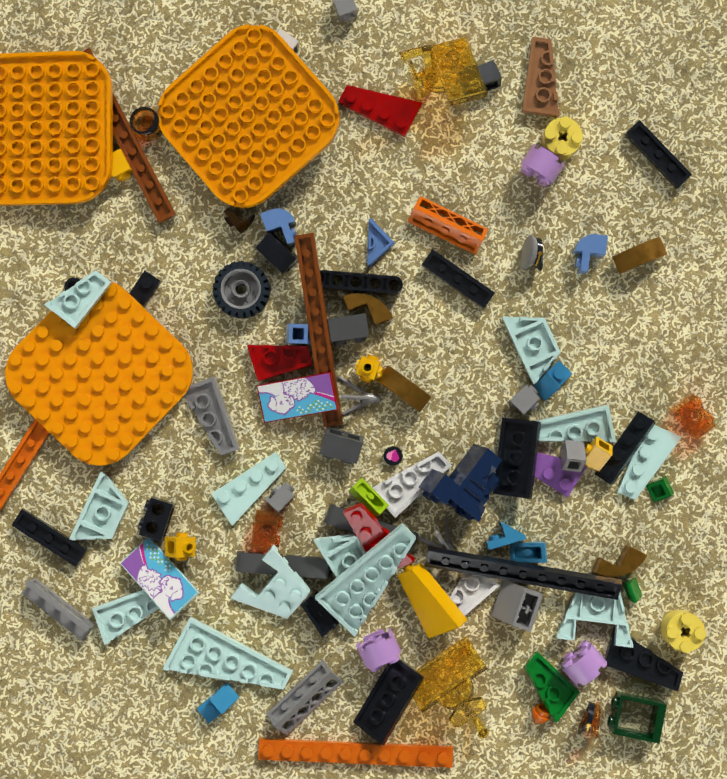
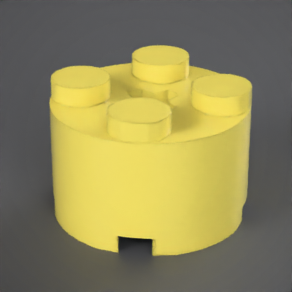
(566, 129)
(693, 630)

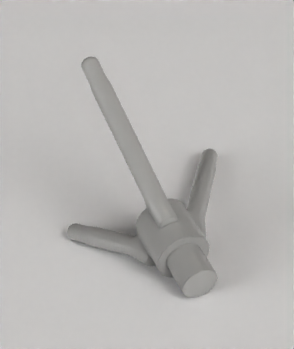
(365, 397)
(444, 544)

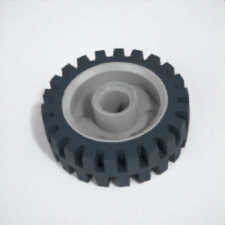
(230, 279)

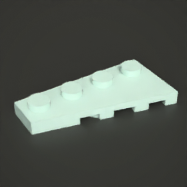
(647, 461)
(122, 613)

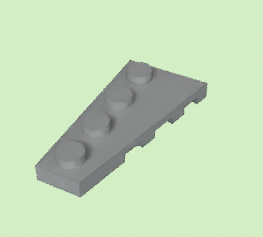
(212, 414)

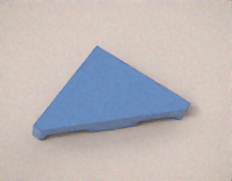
(378, 242)

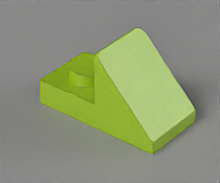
(369, 497)

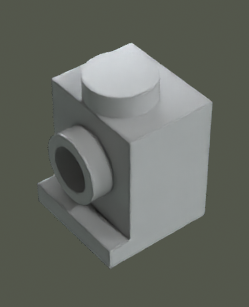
(281, 496)

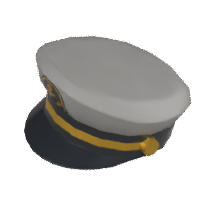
(532, 253)

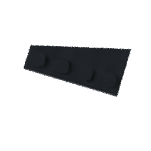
(642, 664)

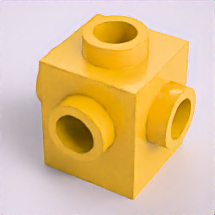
(376, 368)
(180, 546)

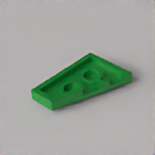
(551, 686)

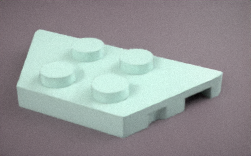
(533, 344)
(101, 512)
(340, 551)

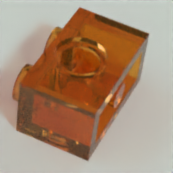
(683, 410)
(259, 538)

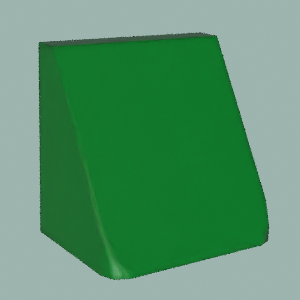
(660, 489)
(632, 590)

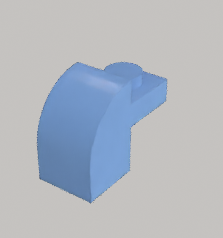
(277, 220)
(590, 245)
(297, 334)

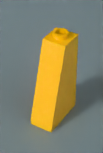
(430, 602)

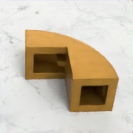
(639, 255)
(377, 310)
(404, 388)
(628, 561)

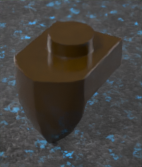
(233, 220)

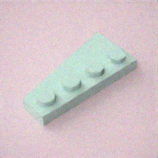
(579, 426)
(245, 489)

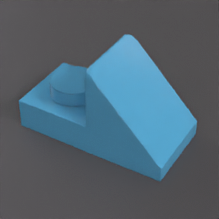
(552, 380)
(509, 536)
(528, 552)
(218, 702)

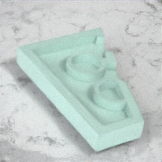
(80, 299)

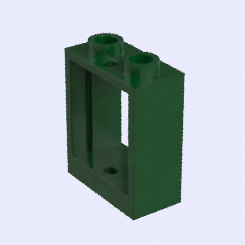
(656, 720)

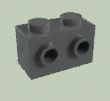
(348, 329)
(341, 445)

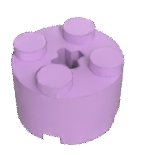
(542, 165)
(379, 649)
(583, 663)

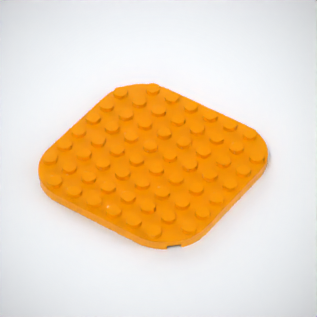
(248, 115)
(54, 128)
(100, 382)

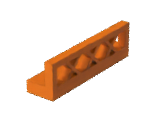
(446, 227)

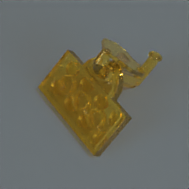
(447, 70)
(450, 676)

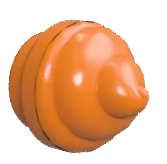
(540, 714)

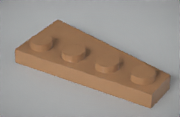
(540, 86)

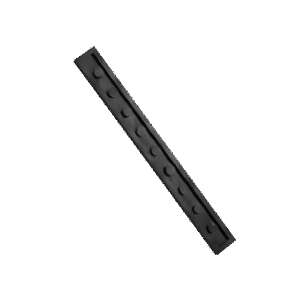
(523, 573)

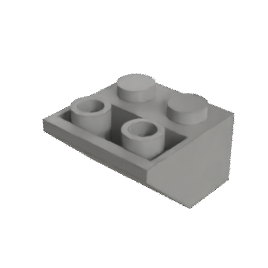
(517, 605)

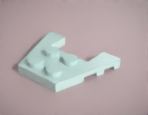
(282, 592)
(599, 610)

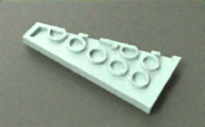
(361, 585)
(218, 656)

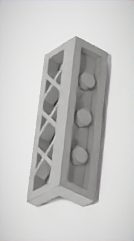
(58, 608)
(302, 696)

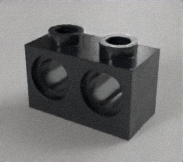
(161, 520)

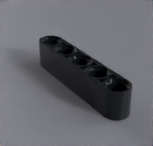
(365, 287)

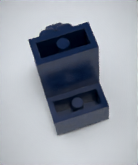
(468, 484)

